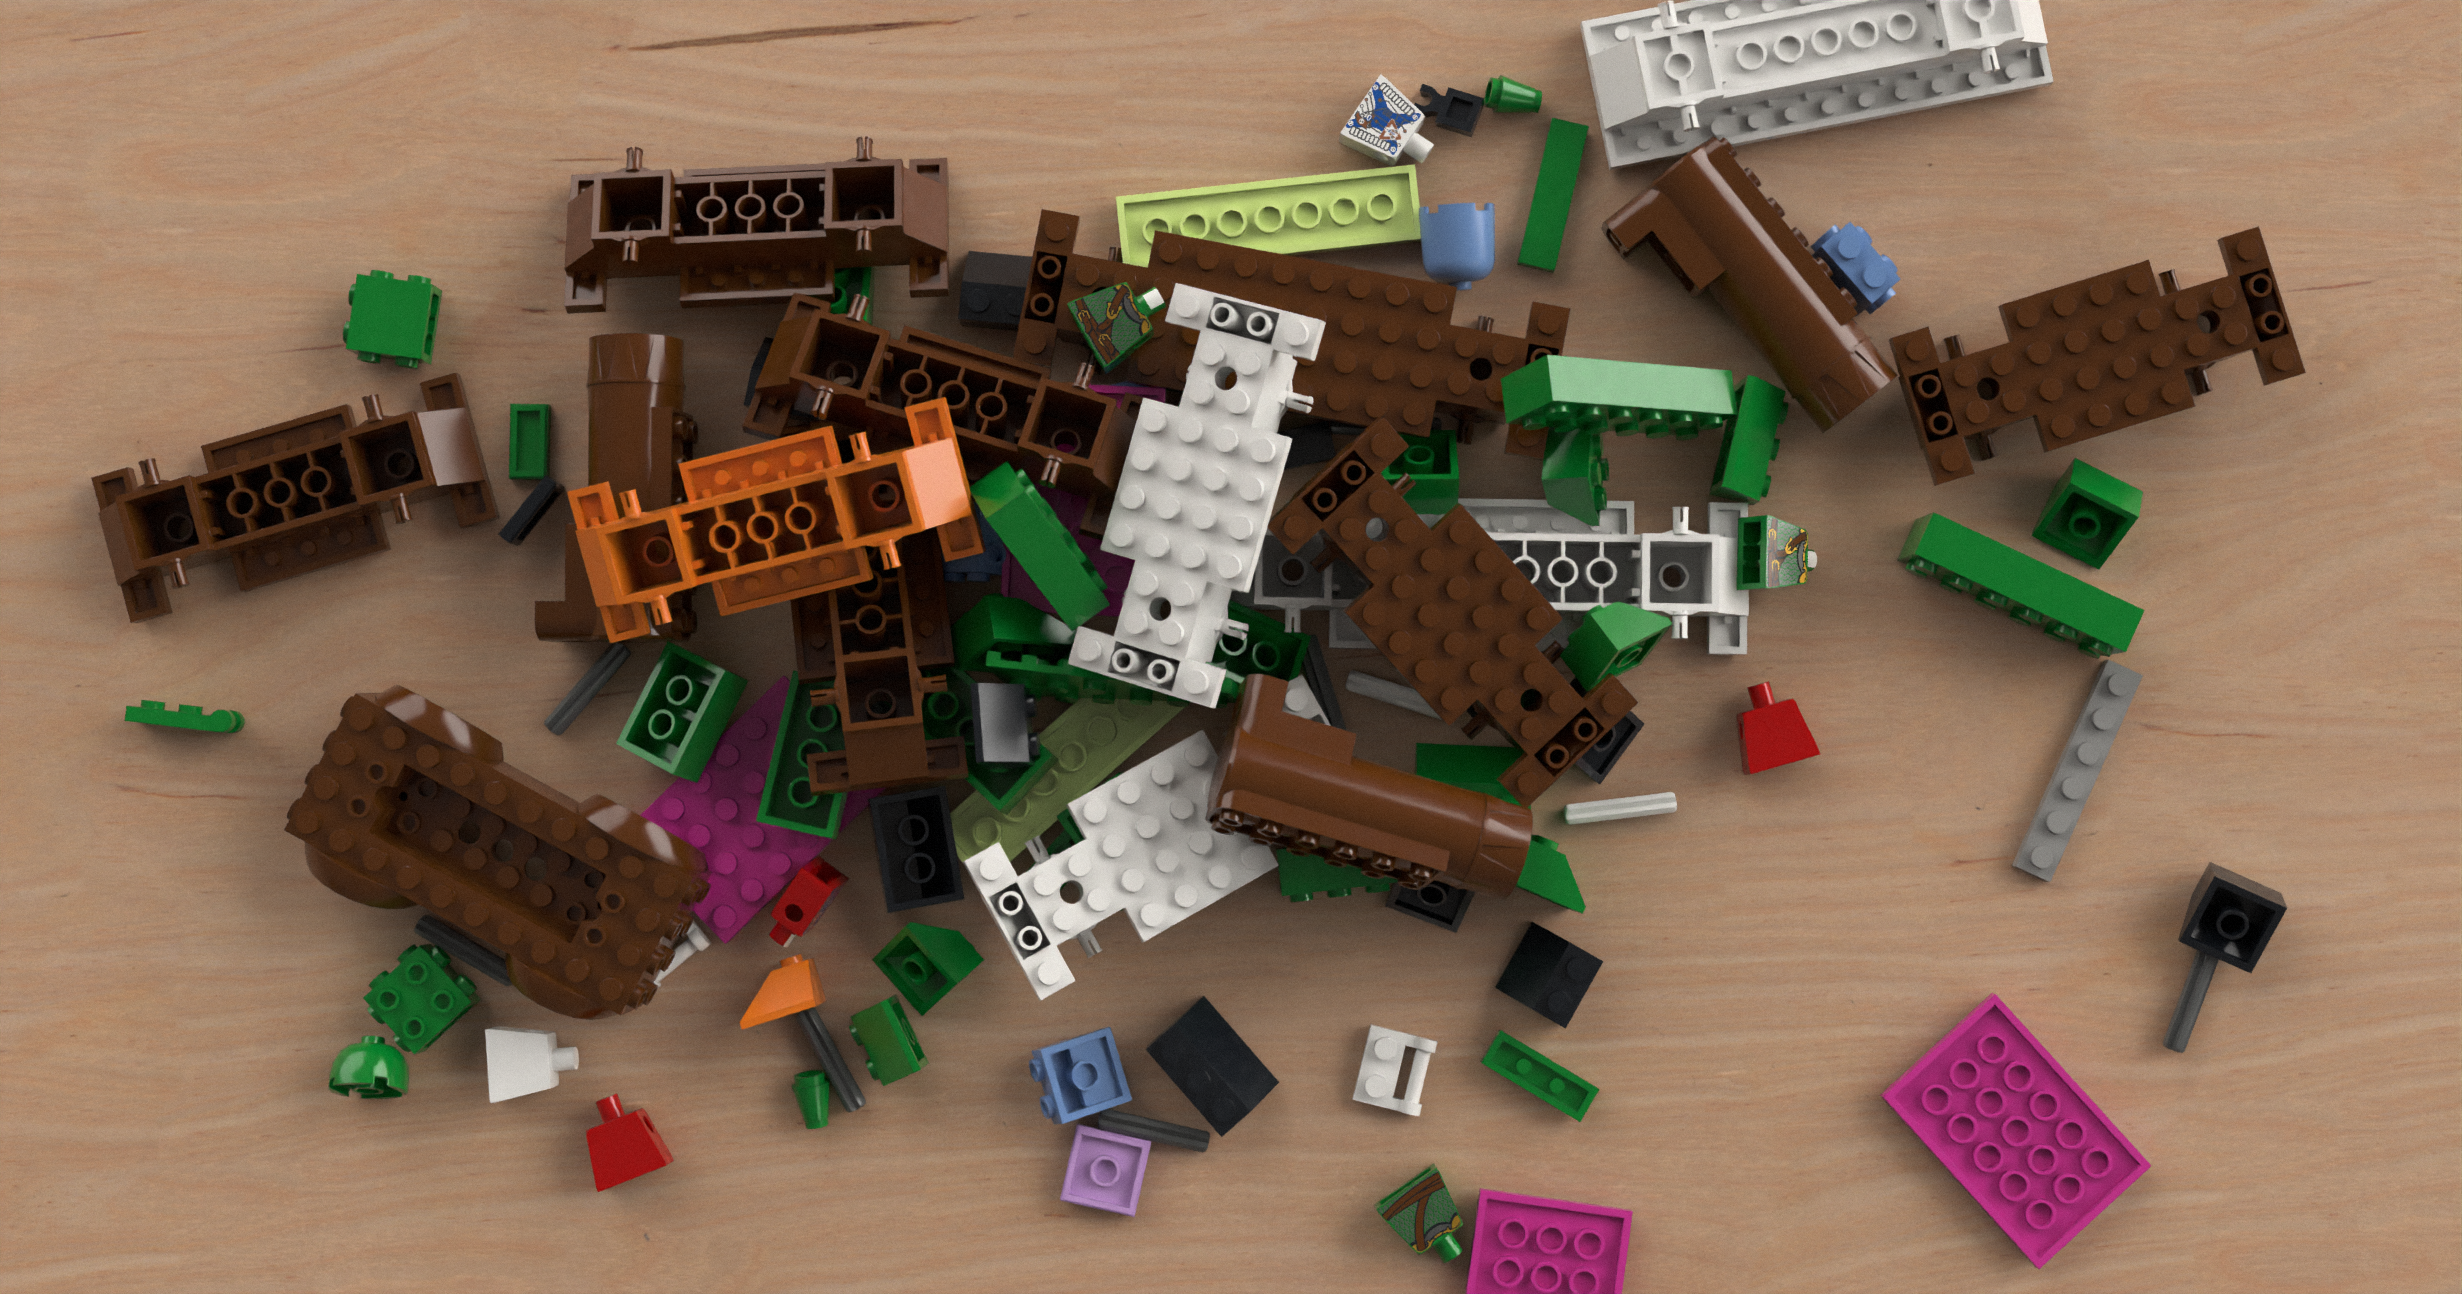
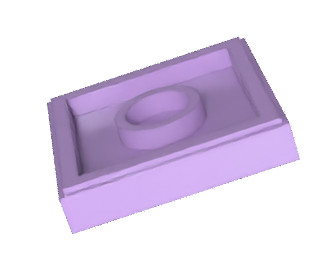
(1105, 1170)

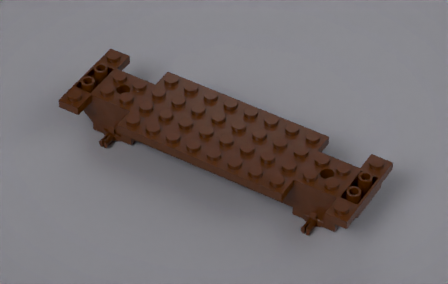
(1381, 346)

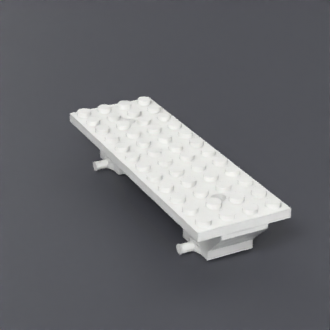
(1798, 66)

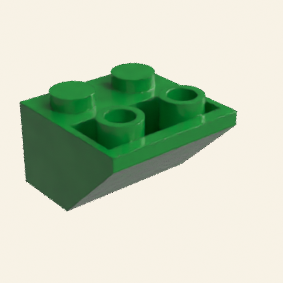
(1575, 474)

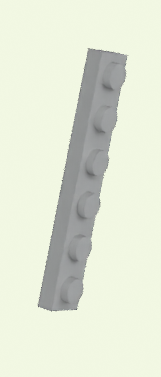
(2077, 770)

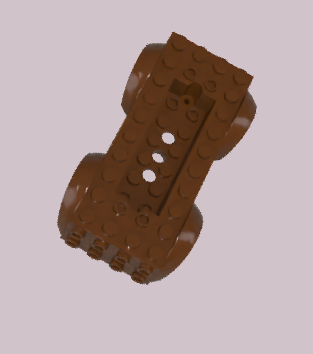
(387, 834)

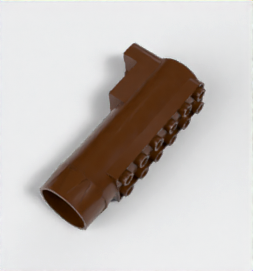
(1730, 239)
(634, 444)
(1305, 791)

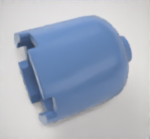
(1458, 243)

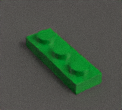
(1539, 1075)

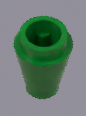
(1511, 96)
(812, 1097)

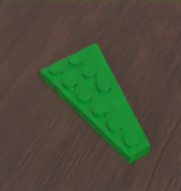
(1072, 682)

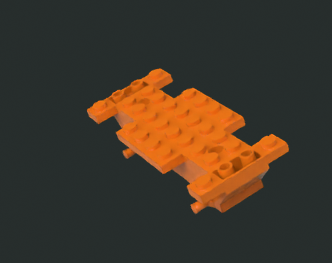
(776, 521)

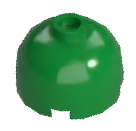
(370, 1069)

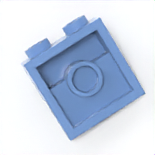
(1080, 1076)

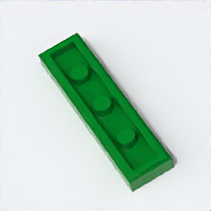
(1552, 195)

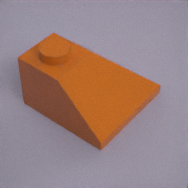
(785, 992)

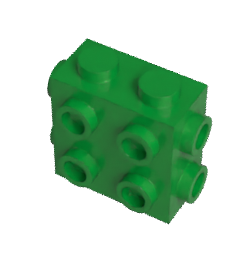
(392, 319)
(420, 997)

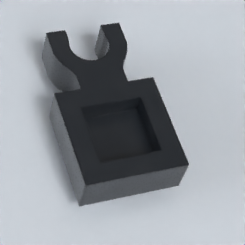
(1454, 111)

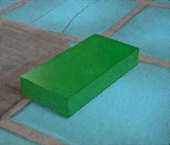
(529, 441)

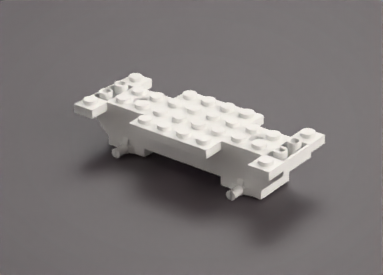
(1200, 495)
(1139, 854)

